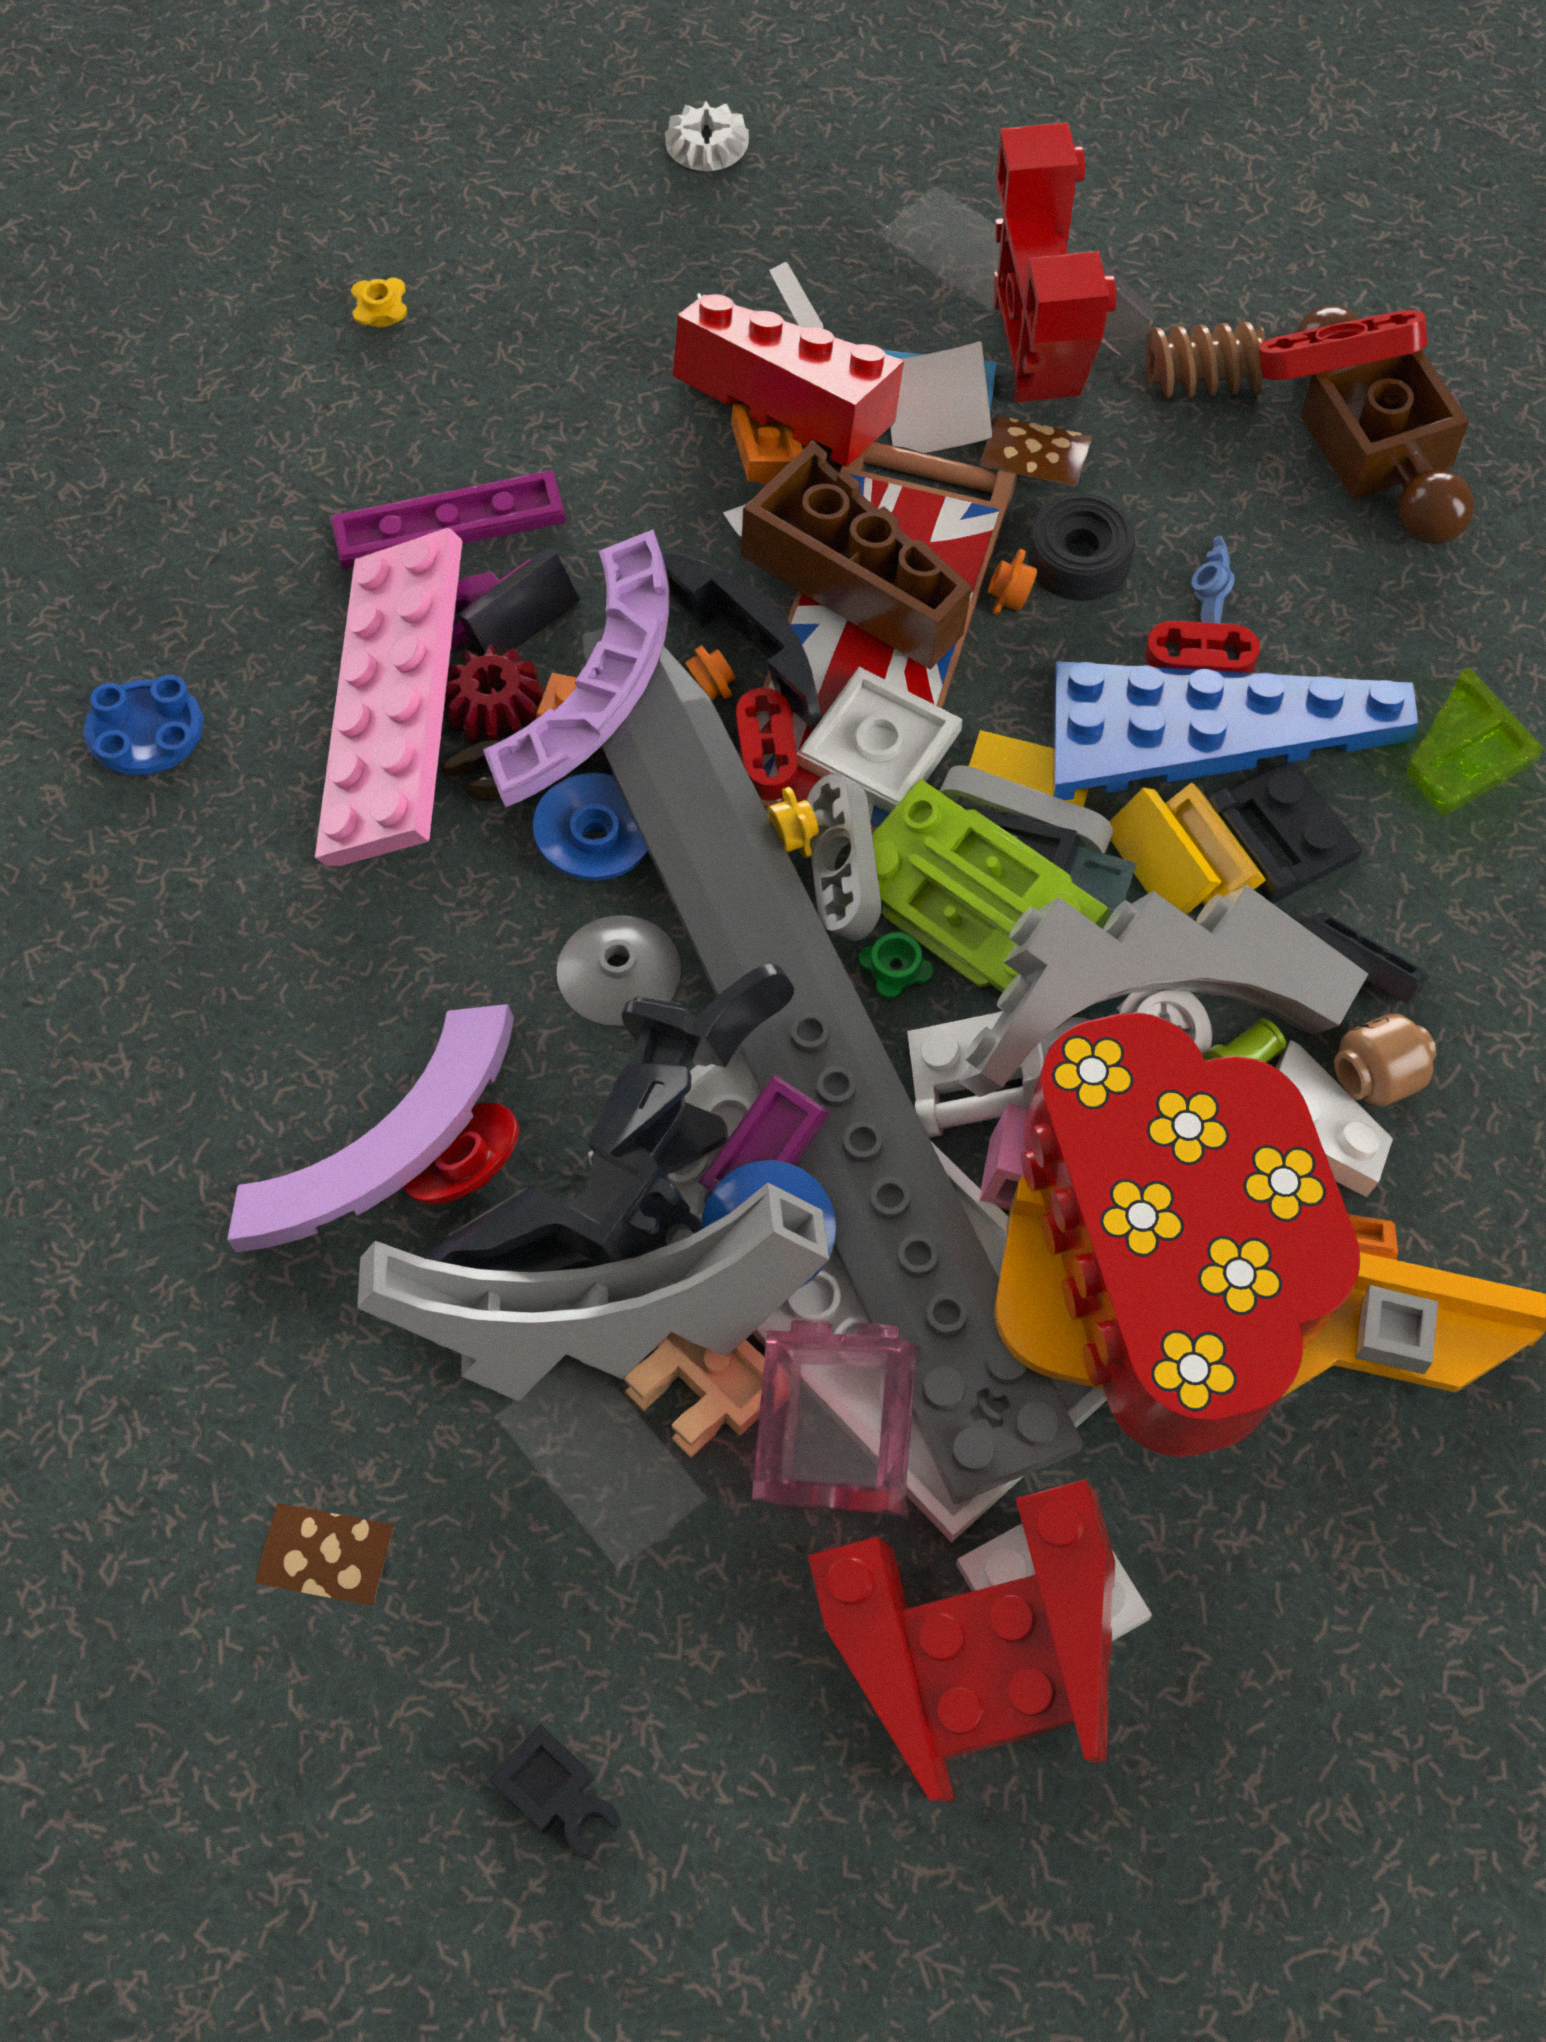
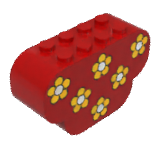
(1186, 1225)

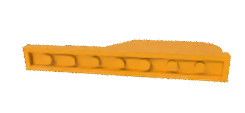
(1474, 1332)

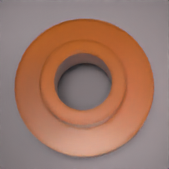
(711, 673)

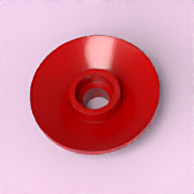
(470, 1158)

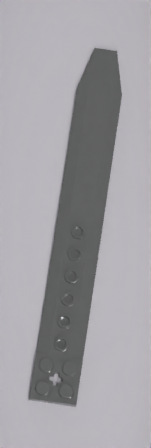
(891, 1198)

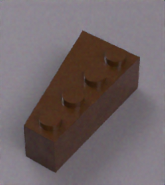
(854, 559)

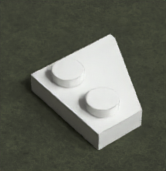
(1349, 1135)

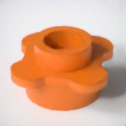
(1012, 583)

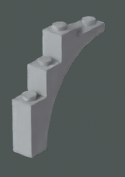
(1232, 950)
(607, 1315)

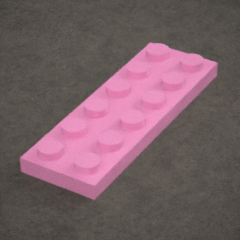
(390, 700)

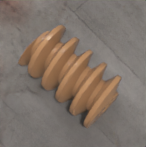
(1204, 358)

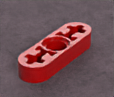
(1343, 345)

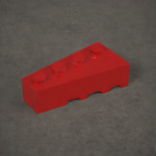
(789, 374)

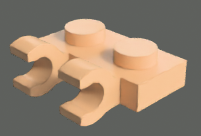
(727, 1387)

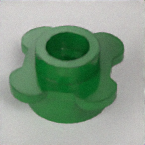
(892, 948)

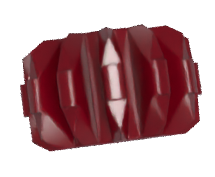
(492, 695)

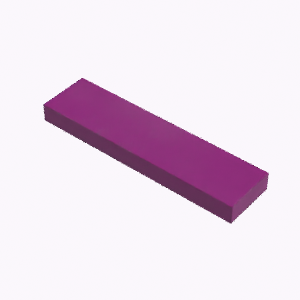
(469, 512)

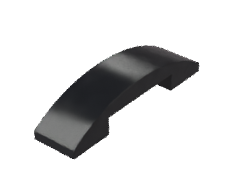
(711, 591)

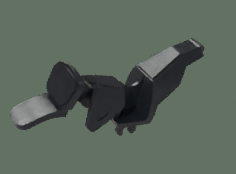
(634, 1143)

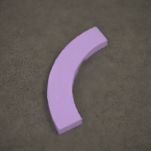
(607, 684)
(392, 1151)

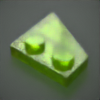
(1470, 747)

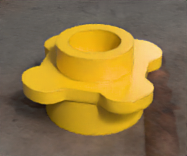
(383, 311)
(794, 823)

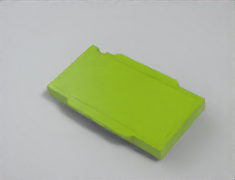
(964, 883)

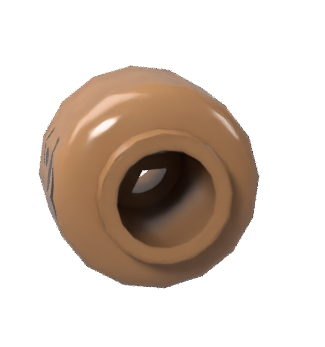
(1385, 1060)

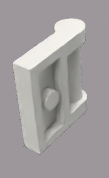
(940, 1064)

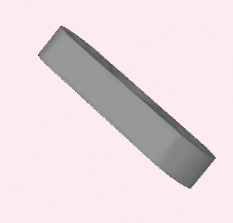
(995, 794)
(850, 895)

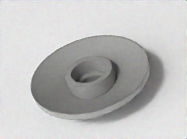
(602, 990)

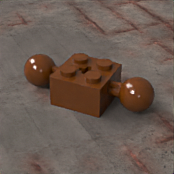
(1390, 428)

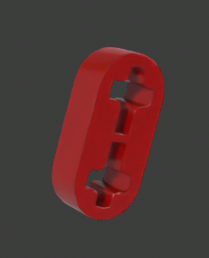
(1202, 646)
(778, 742)

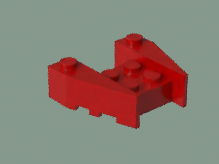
(1047, 298)
(986, 1660)

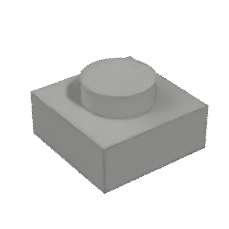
(1397, 1329)

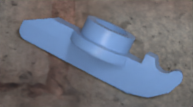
(1213, 582)

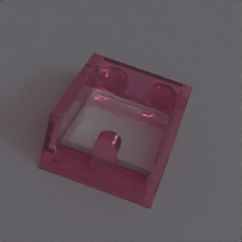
(835, 1419)

